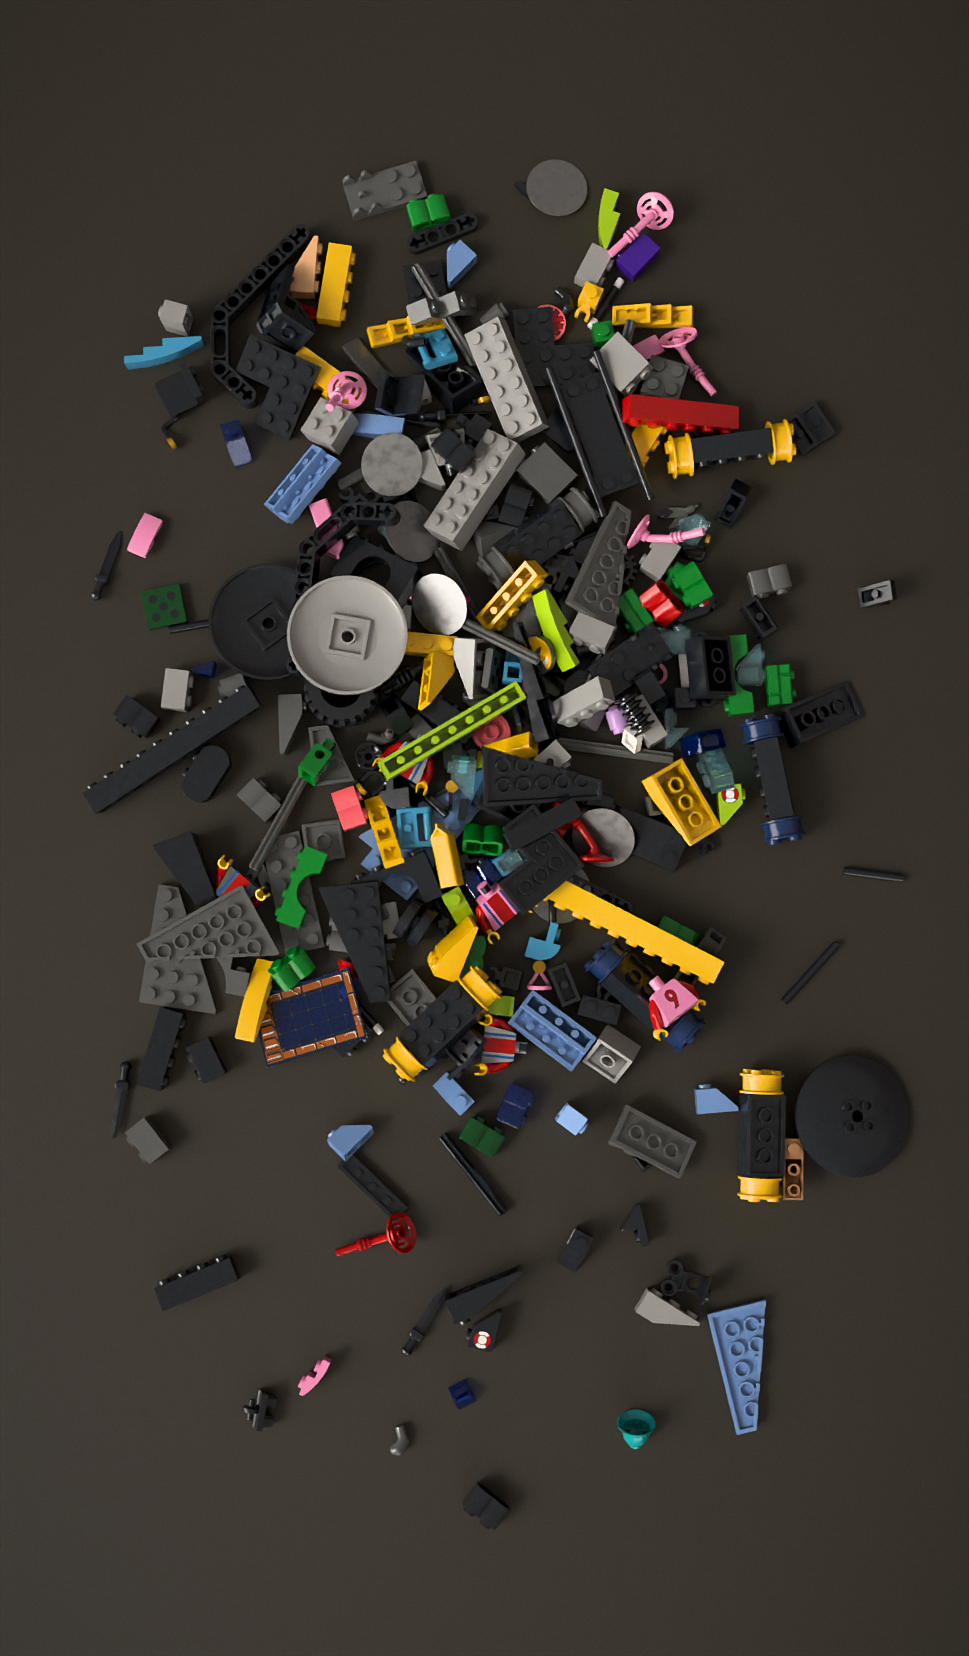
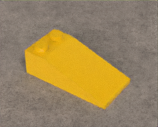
(682, 801)

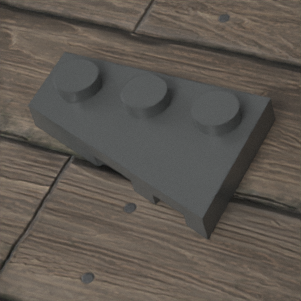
(337, 770)

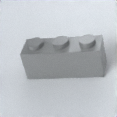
(584, 701)

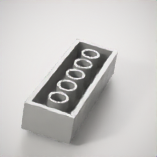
(507, 380)
(475, 490)

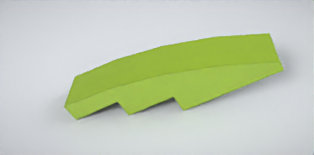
(552, 626)

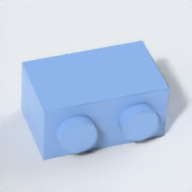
(572, 1119)

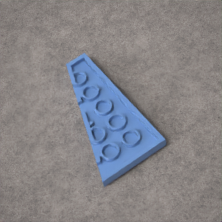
(739, 1349)

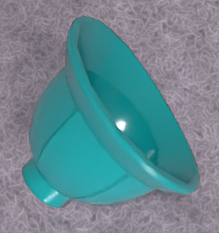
(636, 1427)

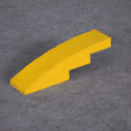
(653, 316)
(396, 329)
(383, 832)
(254, 1002)

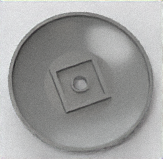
(340, 607)

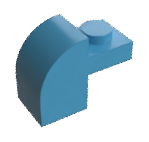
(512, 669)
(541, 949)

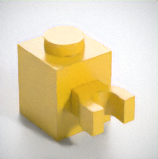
(589, 300)

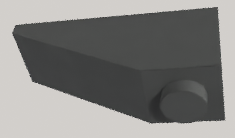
(290, 714)

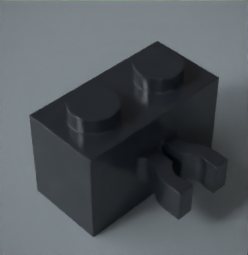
(598, 1008)

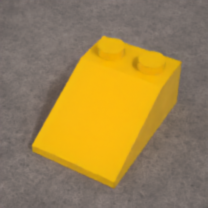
(451, 952)

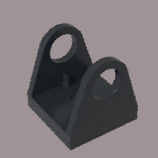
(522, 719)

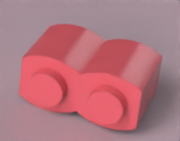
(349, 808)

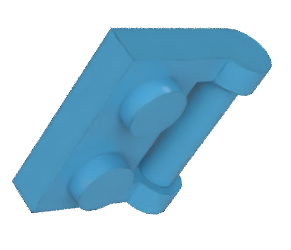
(441, 347)
(408, 827)

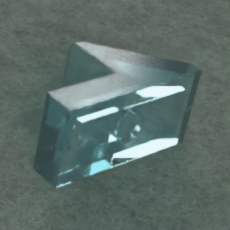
(674, 734)
(508, 862)

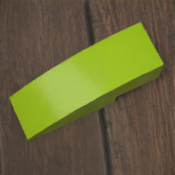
(608, 218)

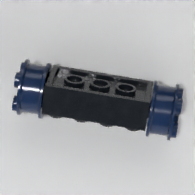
(772, 772)
(628, 981)

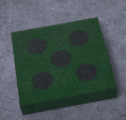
(164, 607)

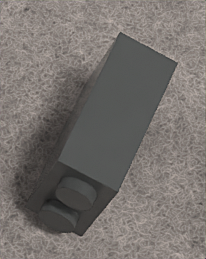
(546, 473)

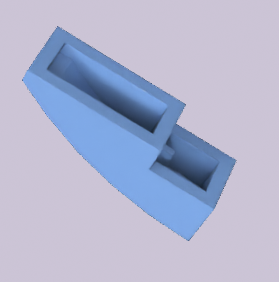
(375, 425)

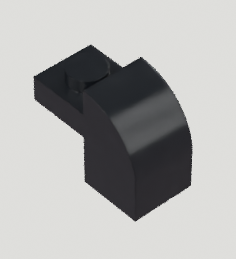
(398, 797)

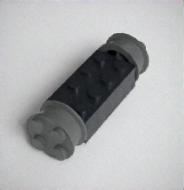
(539, 536)

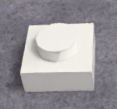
(632, 743)

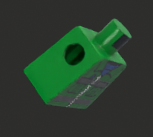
(311, 767)

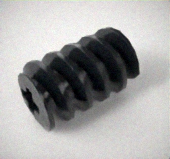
(635, 714)

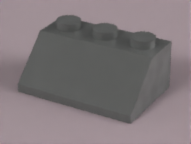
(527, 615)

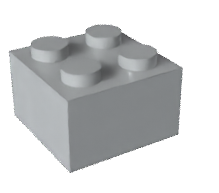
(330, 428)

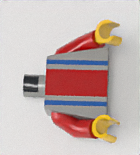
(419, 774)
(500, 1045)

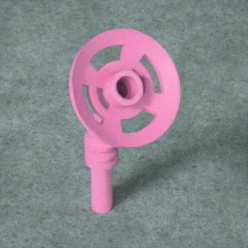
(650, 216)
(679, 340)
(346, 391)
(641, 533)

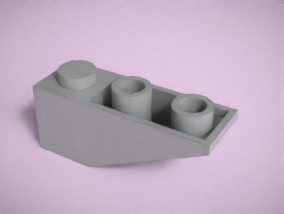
(660, 1310)

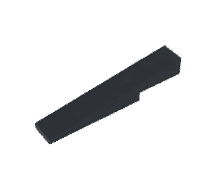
(534, 689)

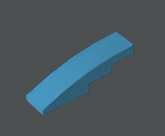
(171, 350)

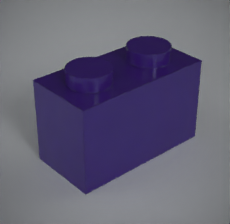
(637, 257)

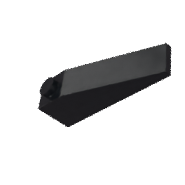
(450, 383)

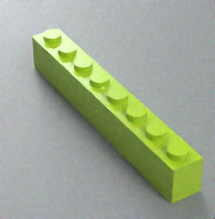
(451, 731)

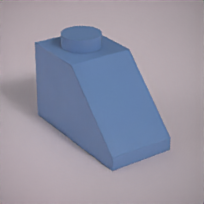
(459, 262)
(453, 1094)
(711, 1100)
(349, 1139)

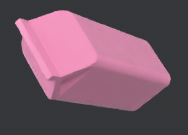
(321, 511)

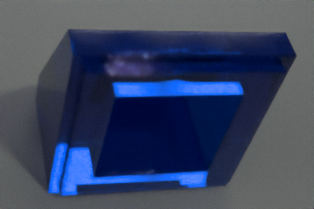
(206, 670)
(462, 1394)

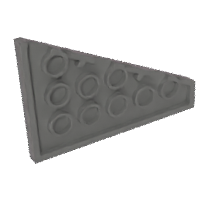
(217, 930)
(174, 982)

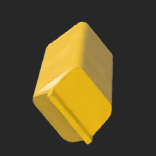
(519, 745)
(446, 857)

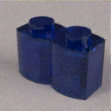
(483, 872)
(514, 1105)

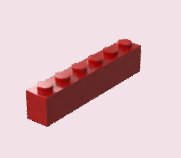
(680, 414)

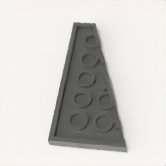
(601, 575)

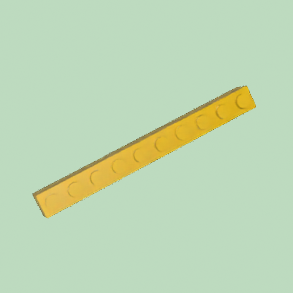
(637, 932)

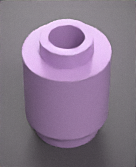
(615, 720)

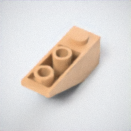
(306, 270)

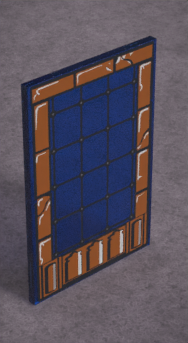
(311, 1018)

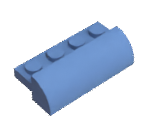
(302, 484)
(552, 1030)

